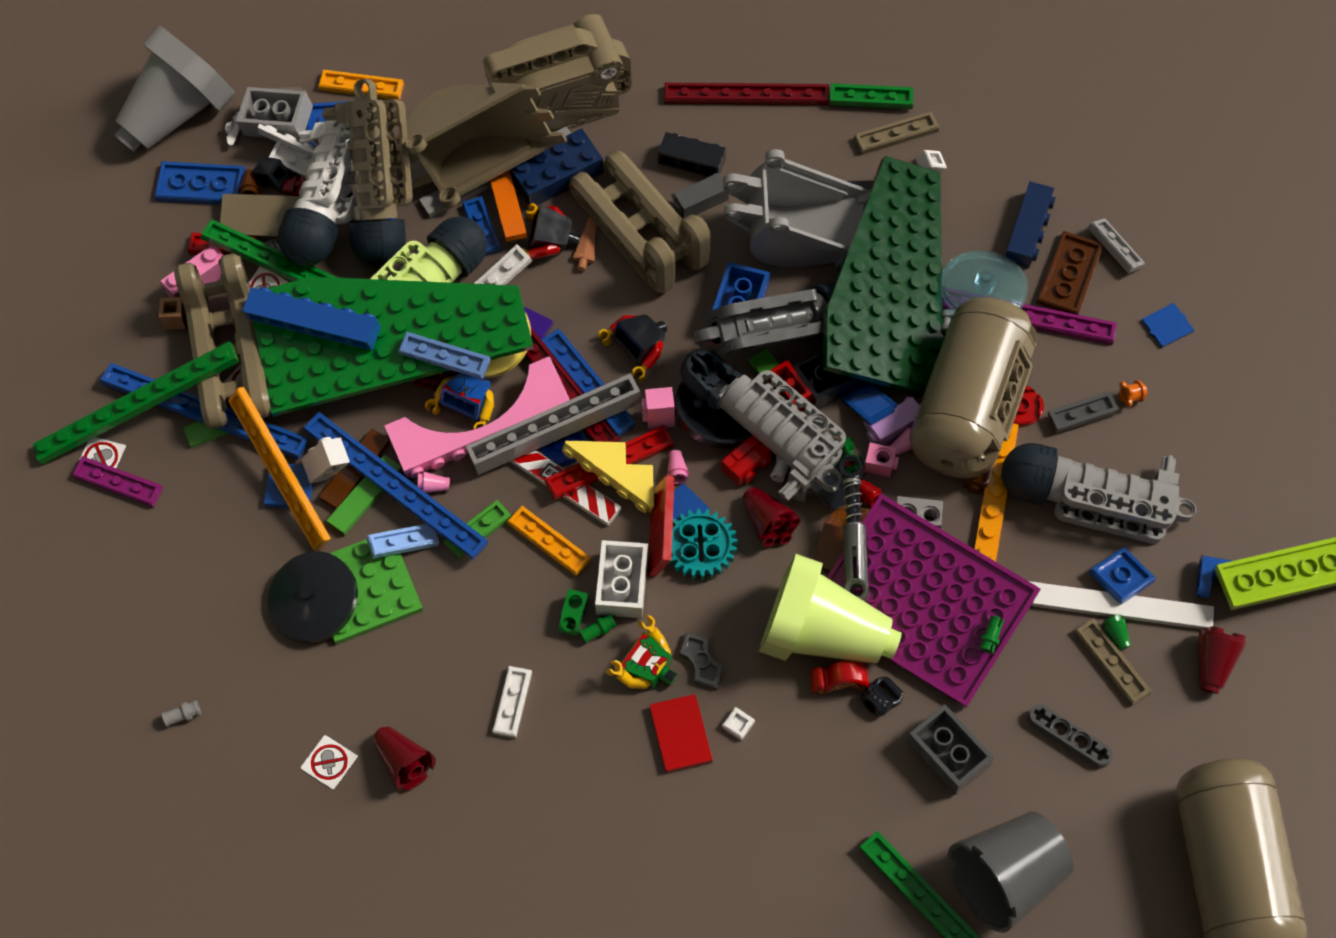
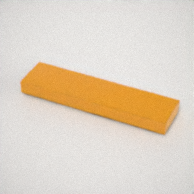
(344, 83)
(549, 541)

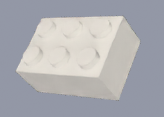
(621, 579)

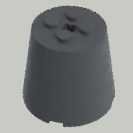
(1010, 868)

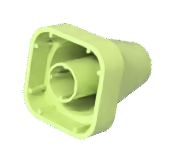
(825, 619)

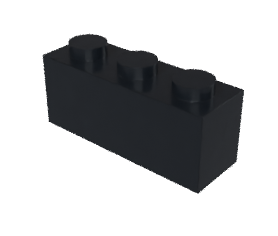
(691, 155)

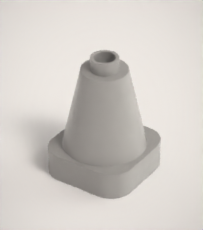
(168, 91)

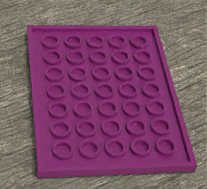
(937, 598)

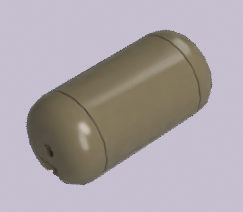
(974, 388)
(1239, 851)

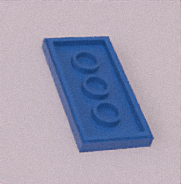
(197, 182)

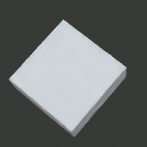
(738, 723)

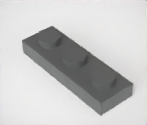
(1083, 412)

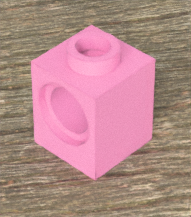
(879, 451)

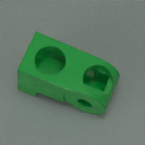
(573, 612)

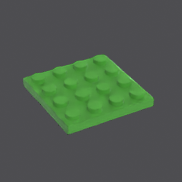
(383, 591)

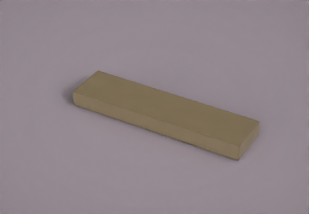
(896, 133)
(1112, 662)

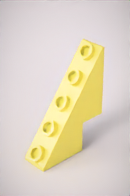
(609, 463)

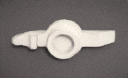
(232, 130)

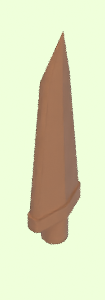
(586, 248)

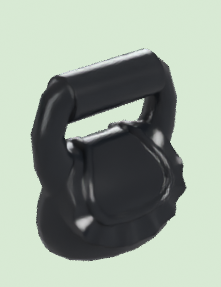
(877, 700)

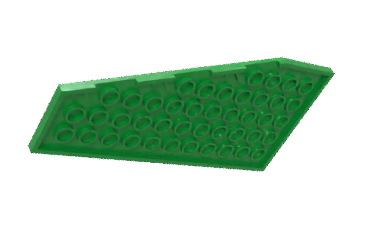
(315, 371)

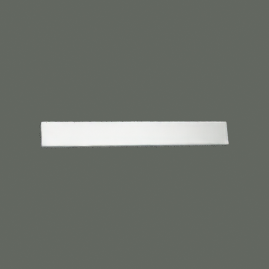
(1136, 608)

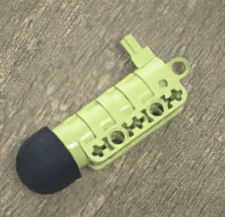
(452, 250)

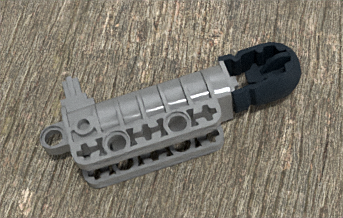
(770, 419)

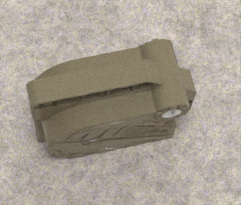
(572, 66)

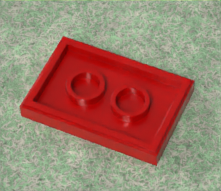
(680, 733)

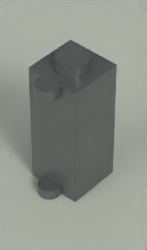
(700, 196)

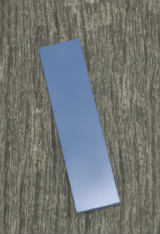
(444, 355)

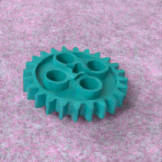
(722, 543)

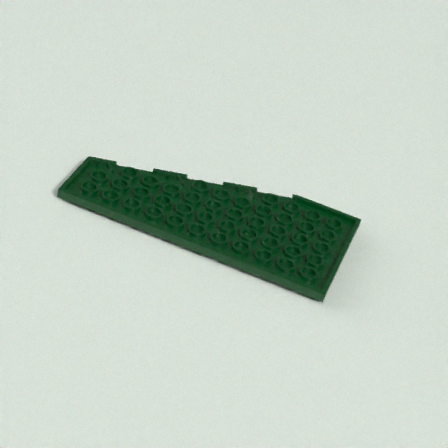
(888, 290)

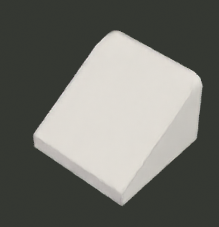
(931, 160)

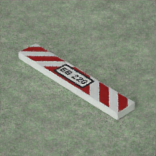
(585, 498)

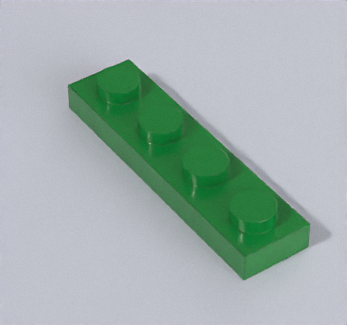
(871, 96)

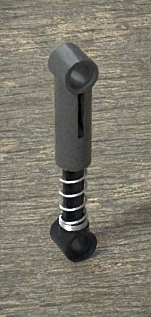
(854, 531)

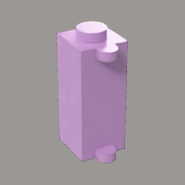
(893, 425)

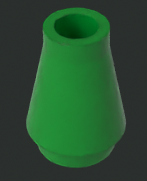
(1118, 632)

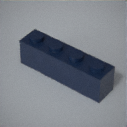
(1029, 224)

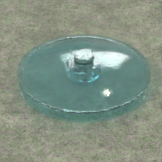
(983, 275)

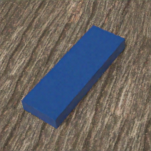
(476, 210)

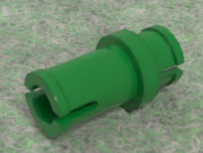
(599, 627)
(991, 635)

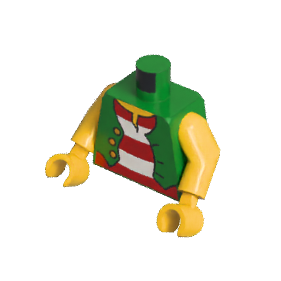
(646, 661)

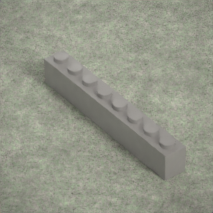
(554, 424)

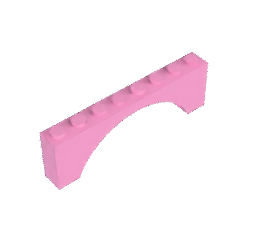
(427, 449)

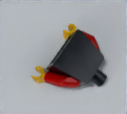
(549, 232)
(639, 338)

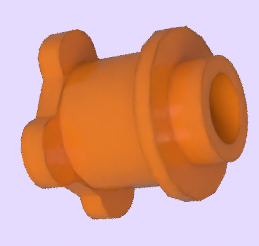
(1132, 392)

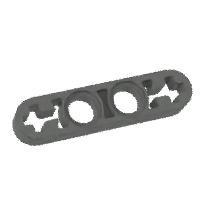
(1067, 739)

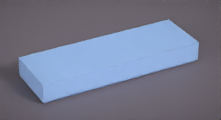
(402, 540)

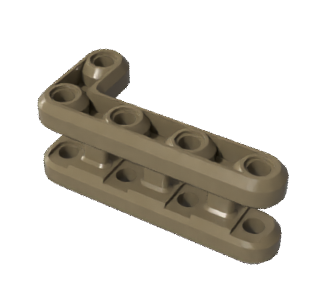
(653, 259)
(201, 332)

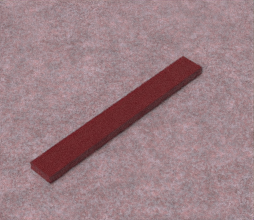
(746, 93)
(597, 432)

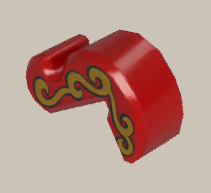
(839, 676)

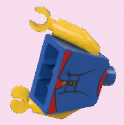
(465, 395)

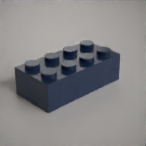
(551, 170)

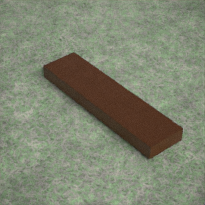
(349, 478)

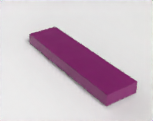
(117, 481)

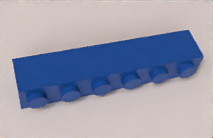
(312, 318)

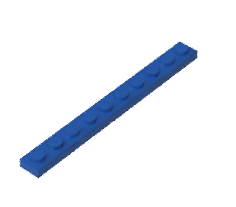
(189, 406)
(401, 489)

